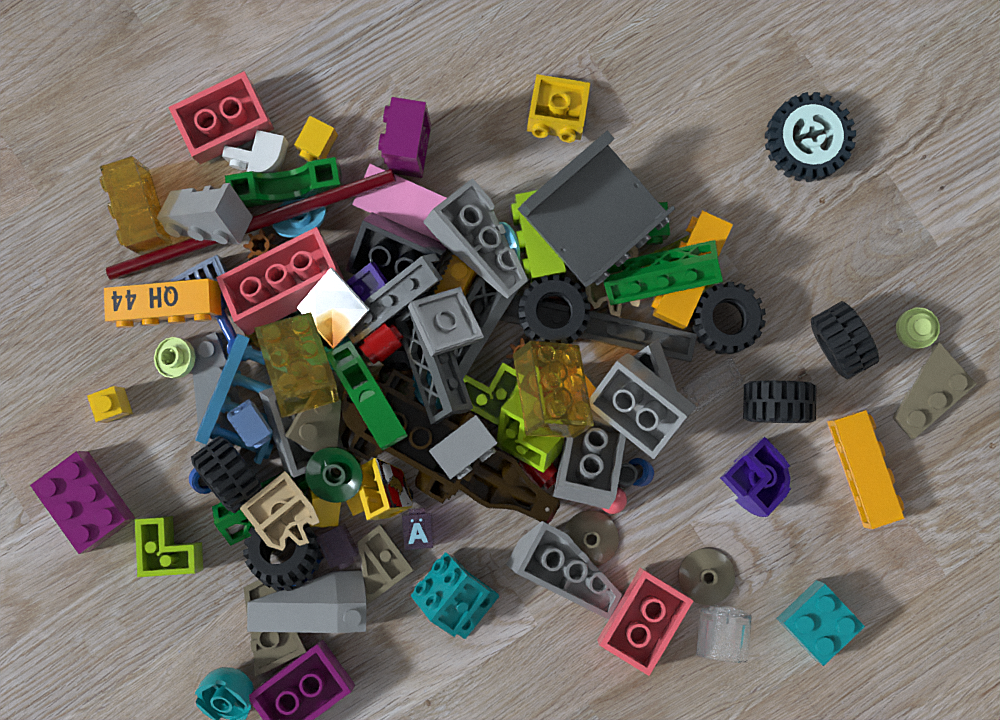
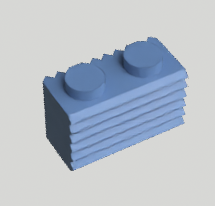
(250, 424)

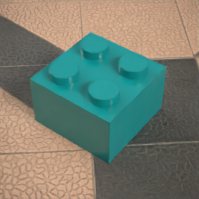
(820, 622)

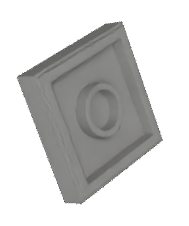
(445, 321)

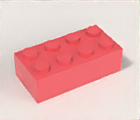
(276, 280)

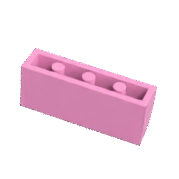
(400, 202)

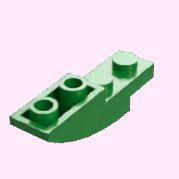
(366, 395)

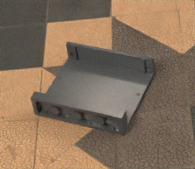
(594, 212)

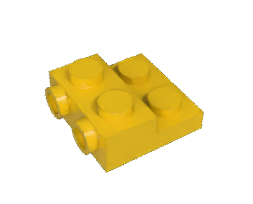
(558, 108)

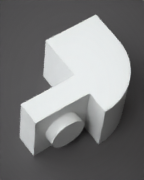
(266, 155)

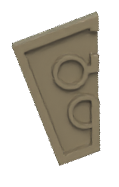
(936, 390)
(271, 648)

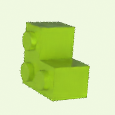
(489, 400)
(512, 438)
(158, 553)

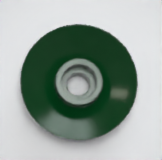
(325, 482)

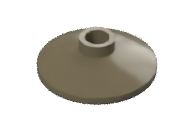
(602, 527)
(692, 576)

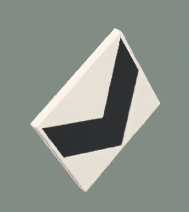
(334, 308)

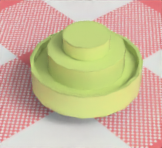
(917, 328)
(174, 357)

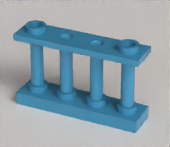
(221, 403)

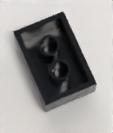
(391, 247)

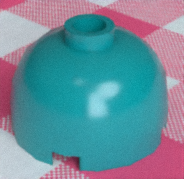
(225, 694)

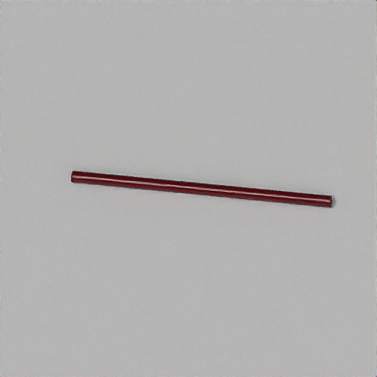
(258, 222)

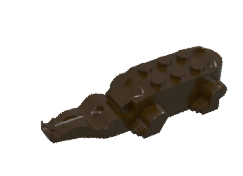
(492, 483)

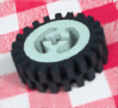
(812, 116)

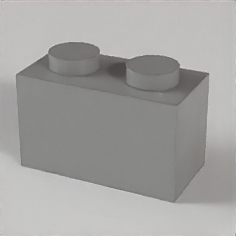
(463, 448)

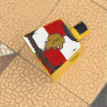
(384, 490)

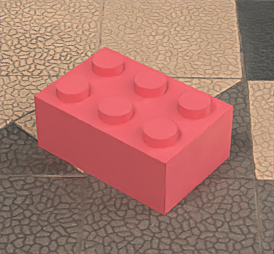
(220, 117)
(644, 621)

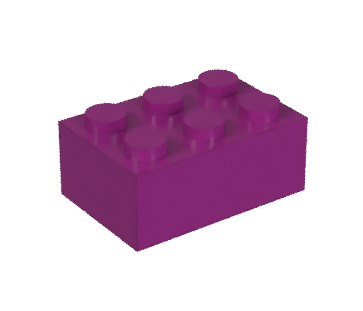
(405, 137)
(82, 501)
(303, 687)

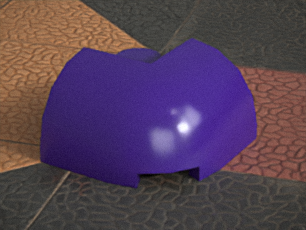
(759, 478)

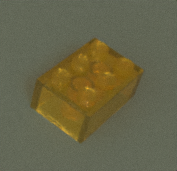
(134, 205)
(296, 364)
(552, 389)

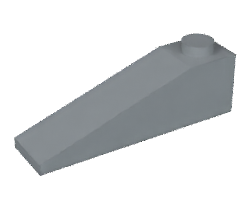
(472, 233)
(559, 565)
(321, 606)

